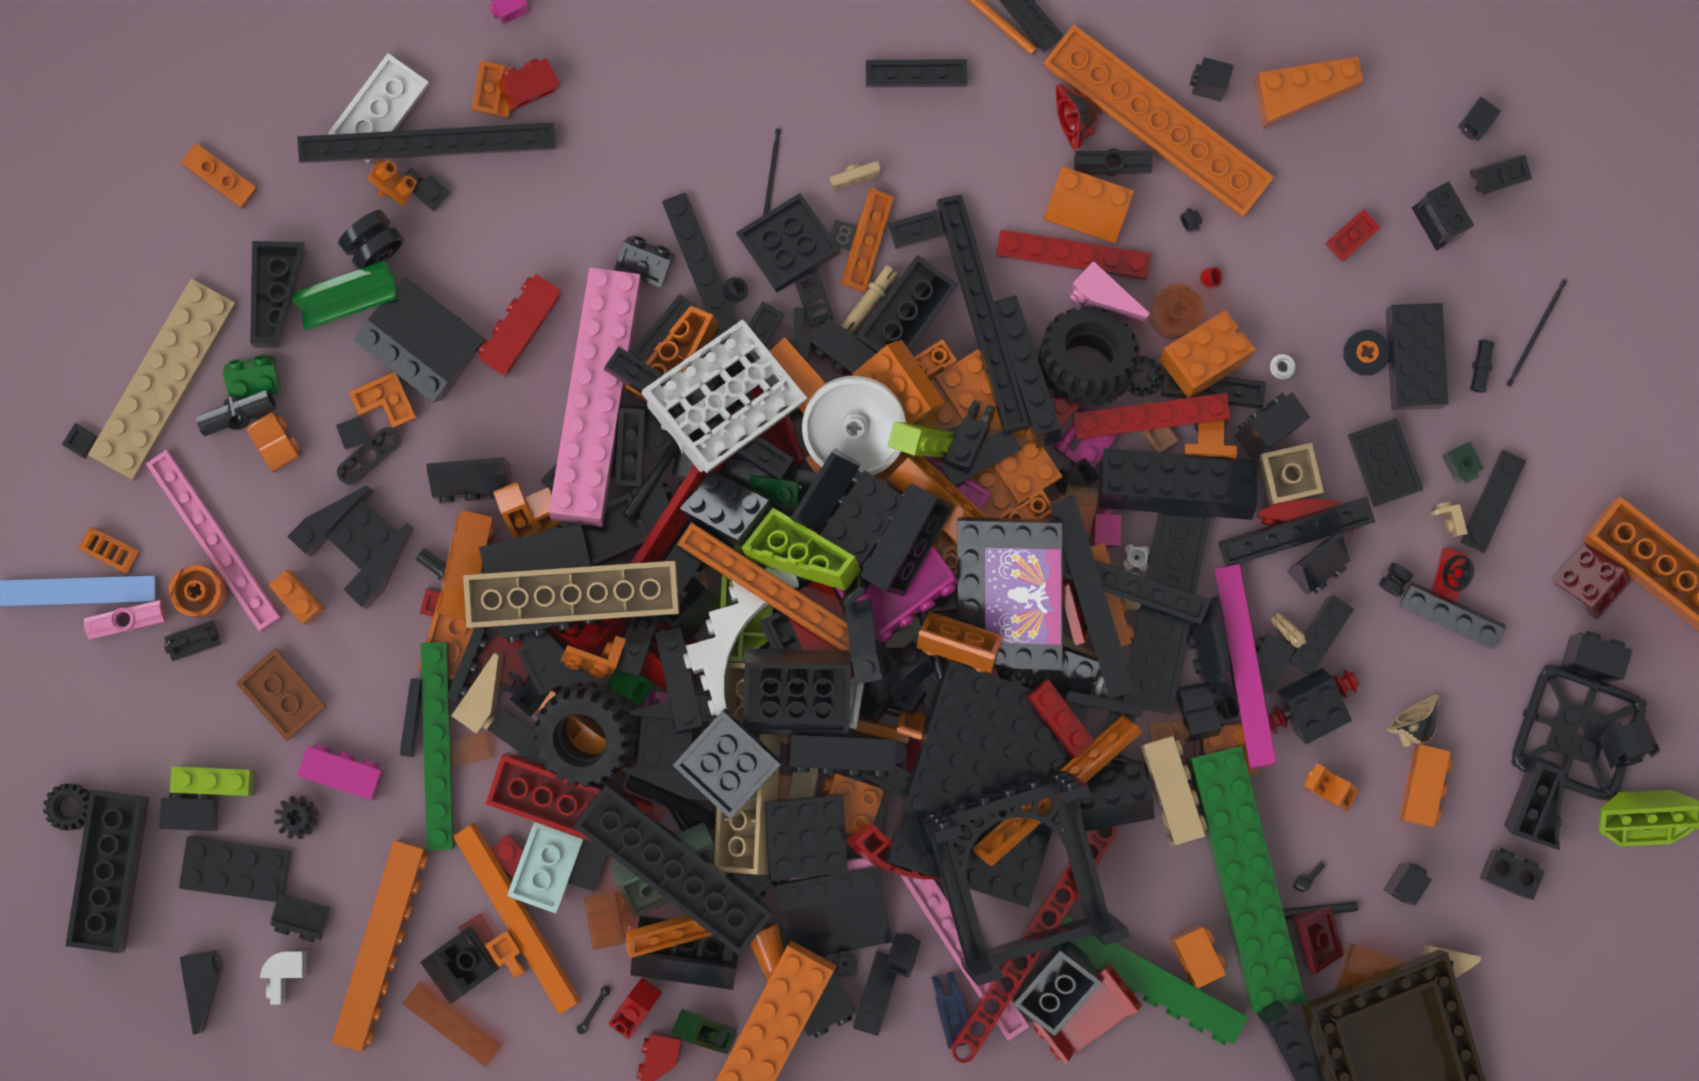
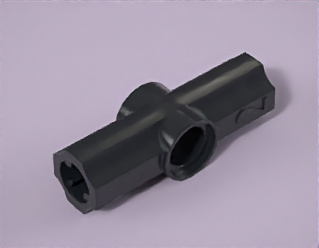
(1130, 162)
(236, 412)

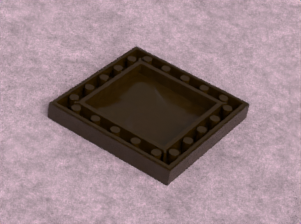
(1396, 1027)

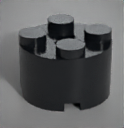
(1628, 743)

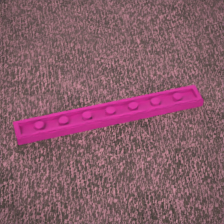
(1245, 667)

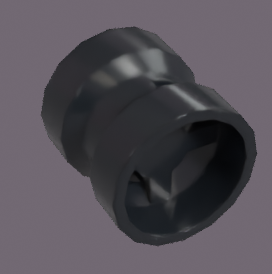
(1395, 580)

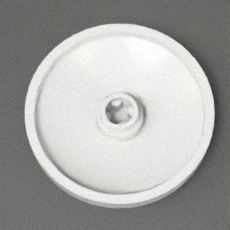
(854, 418)

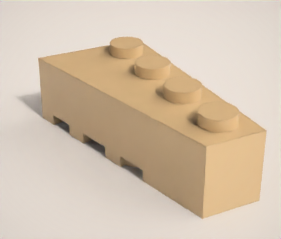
(1173, 791)

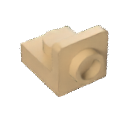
(1454, 522)

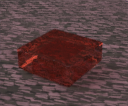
(480, 928)

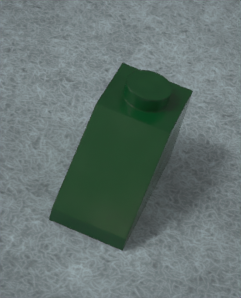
(703, 1031)

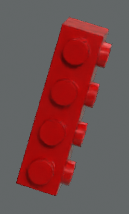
(520, 325)

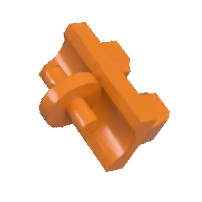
(390, 182)

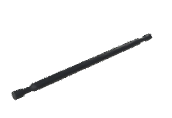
(771, 173)
(1536, 333)

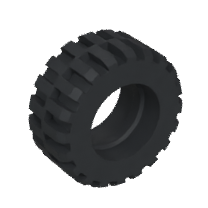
(1094, 330)
(564, 756)

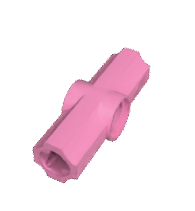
(109, 623)

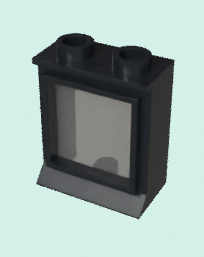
(1442, 216)

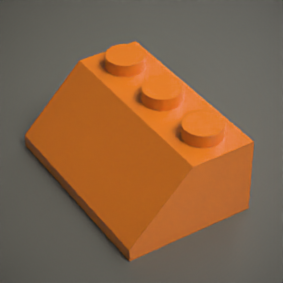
(1088, 205)
(959, 642)

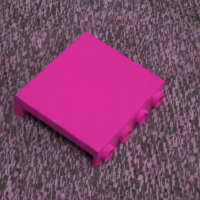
(893, 610)

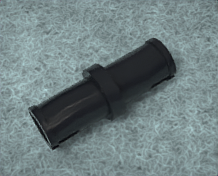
(1482, 366)

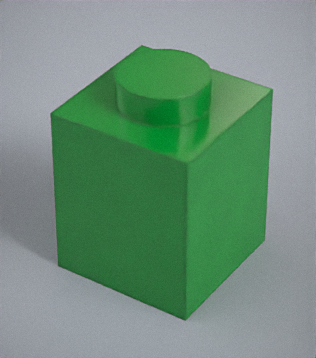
(631, 687)

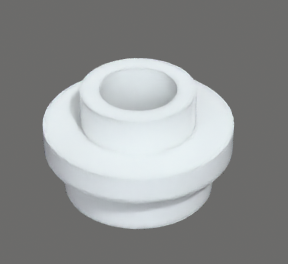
(1288, 361)

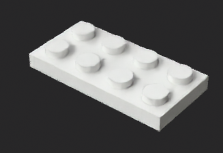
(382, 100)

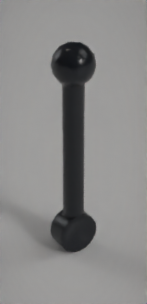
(582, 1028)

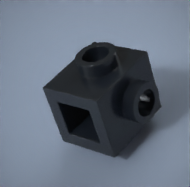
(1076, 474)

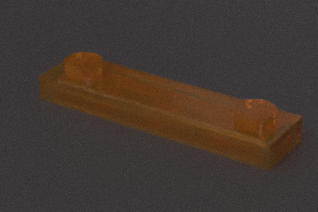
(452, 1024)

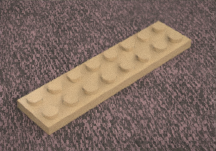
(162, 379)

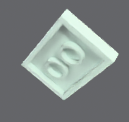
(545, 867)

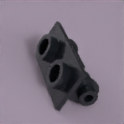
(192, 641)

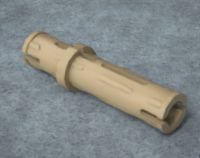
(869, 299)

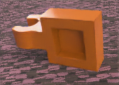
(505, 950)

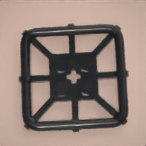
(1572, 716)

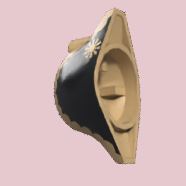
(1417, 722)

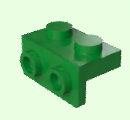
(251, 376)

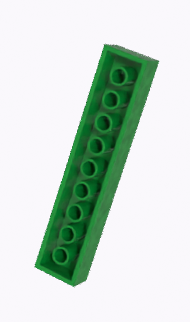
(1246, 878)

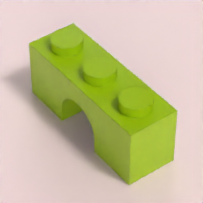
(920, 439)
(212, 781)

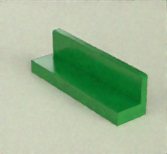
(346, 295)

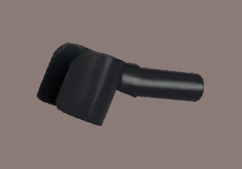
(1303, 884)

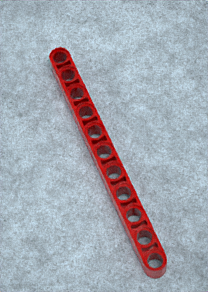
(1008, 970)

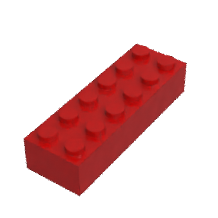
(537, 795)

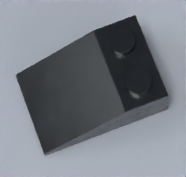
(1320, 564)

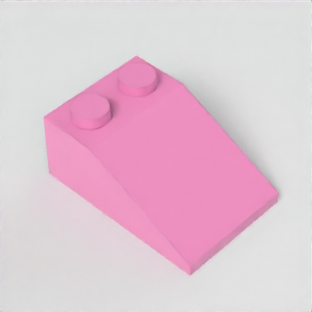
(1099, 290)

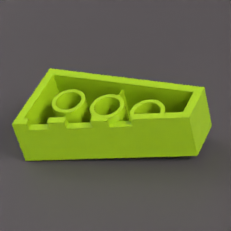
(800, 552)

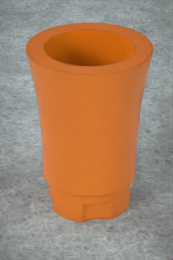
(768, 948)

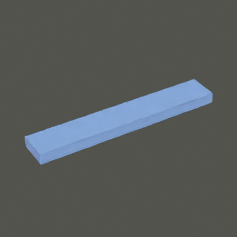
(78, 591)

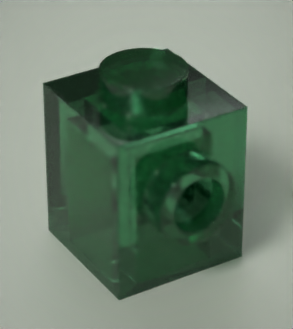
(1463, 463)

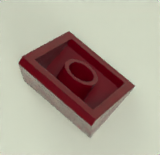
(1318, 938)

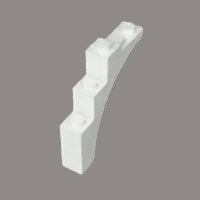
(727, 625)

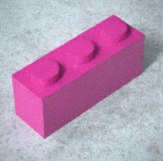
(341, 771)

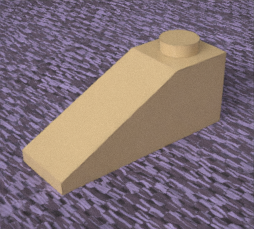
(481, 700)

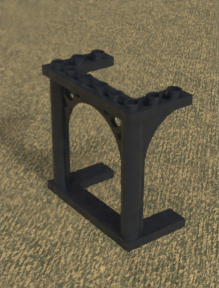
(945, 828)

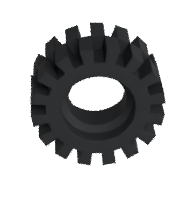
(53, 806)

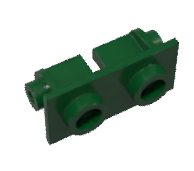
(777, 490)

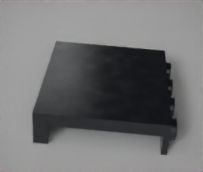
(540, 551)

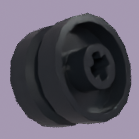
(371, 240)

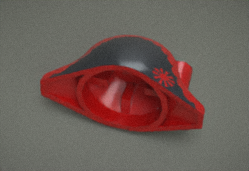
(1076, 115)

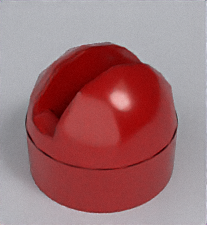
(1211, 277)

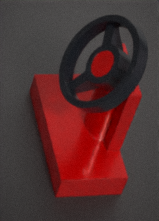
(1452, 573)

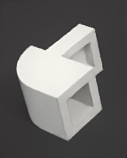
(282, 966)

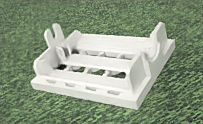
(724, 437)

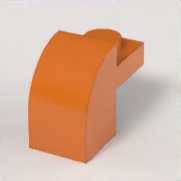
(1331, 788)

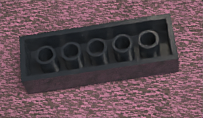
(1178, 484)
(107, 871)

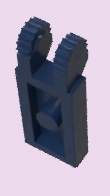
(950, 1008)

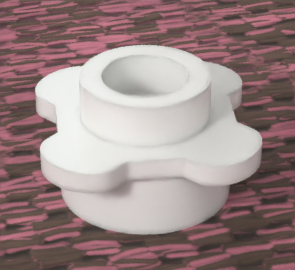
(1132, 551)

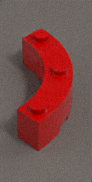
(874, 846)

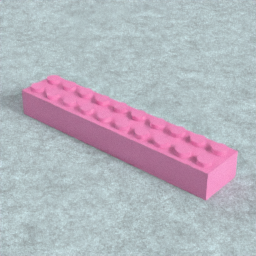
(594, 399)

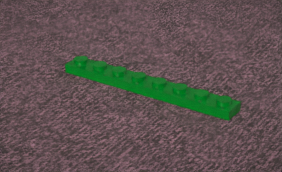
(437, 746)

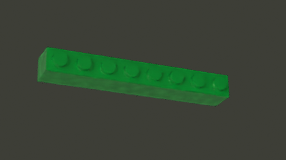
(1165, 989)

